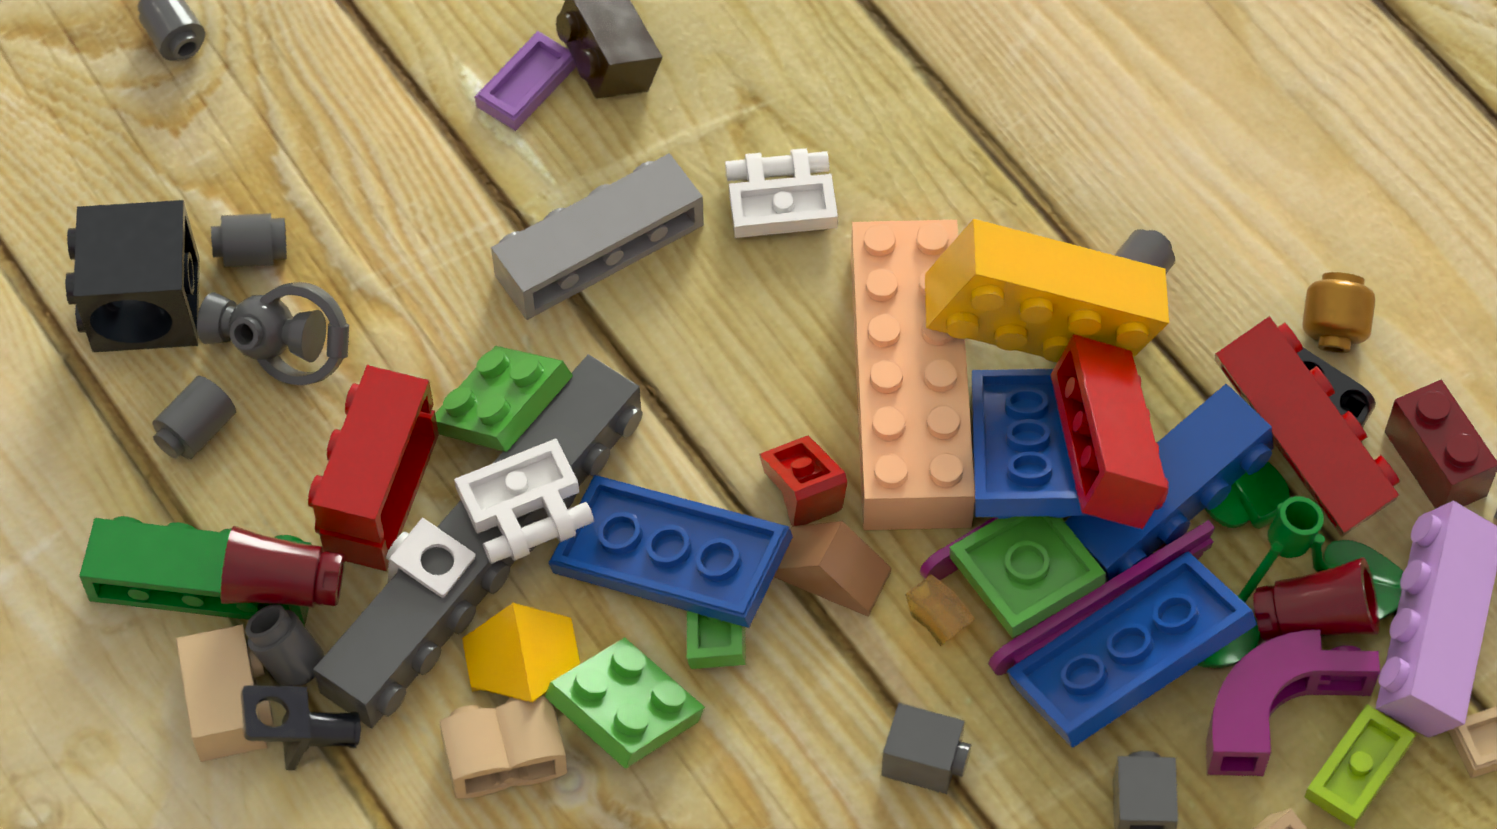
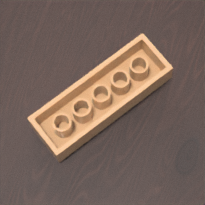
(908, 383)

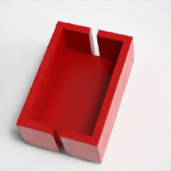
(374, 466)

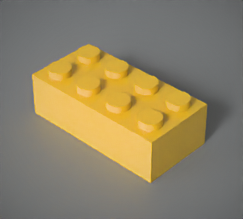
(1041, 291)

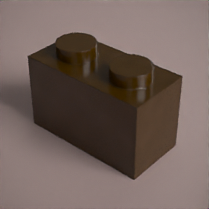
(609, 46)

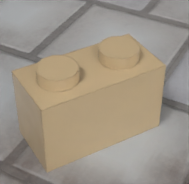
(213, 674)

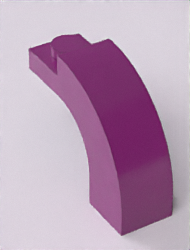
(1268, 678)

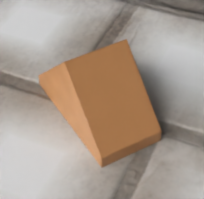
(834, 565)

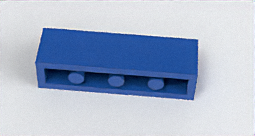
(1201, 464)

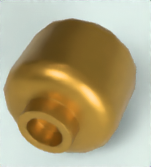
(1339, 311)

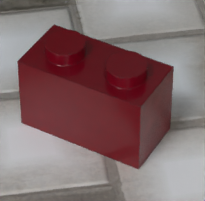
(1441, 446)

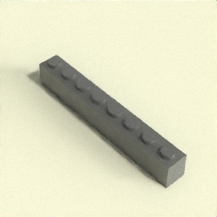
(409, 623)

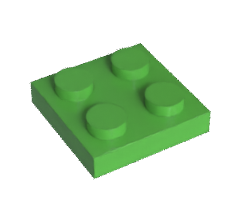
(501, 397)
(1026, 569)
(624, 702)

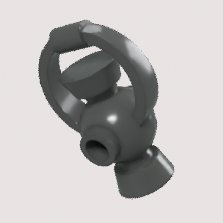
(265, 328)

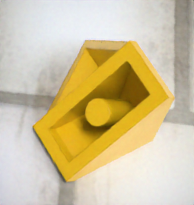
(520, 652)

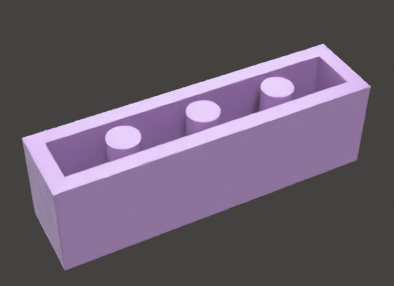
(1439, 620)

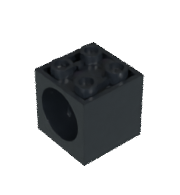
(134, 276)

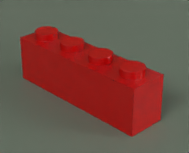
(1307, 426)
(1108, 432)

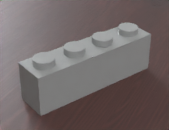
(597, 235)

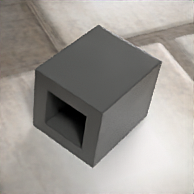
(925, 749)
(1145, 792)

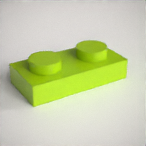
(1359, 766)

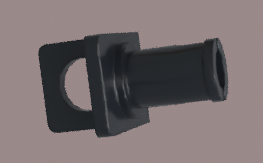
(299, 725)

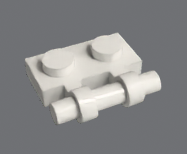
(785, 203)
(520, 486)

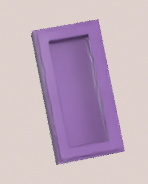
(525, 81)

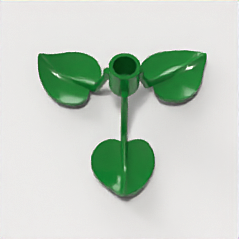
(1293, 530)

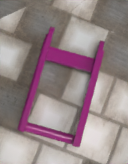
(1038, 636)

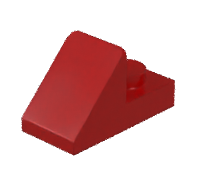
(808, 480)

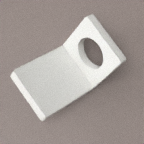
(408, 549)

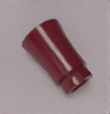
(279, 571)
(1329, 601)

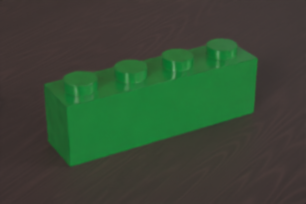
(163, 568)

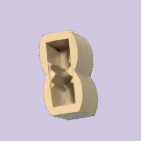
(502, 746)

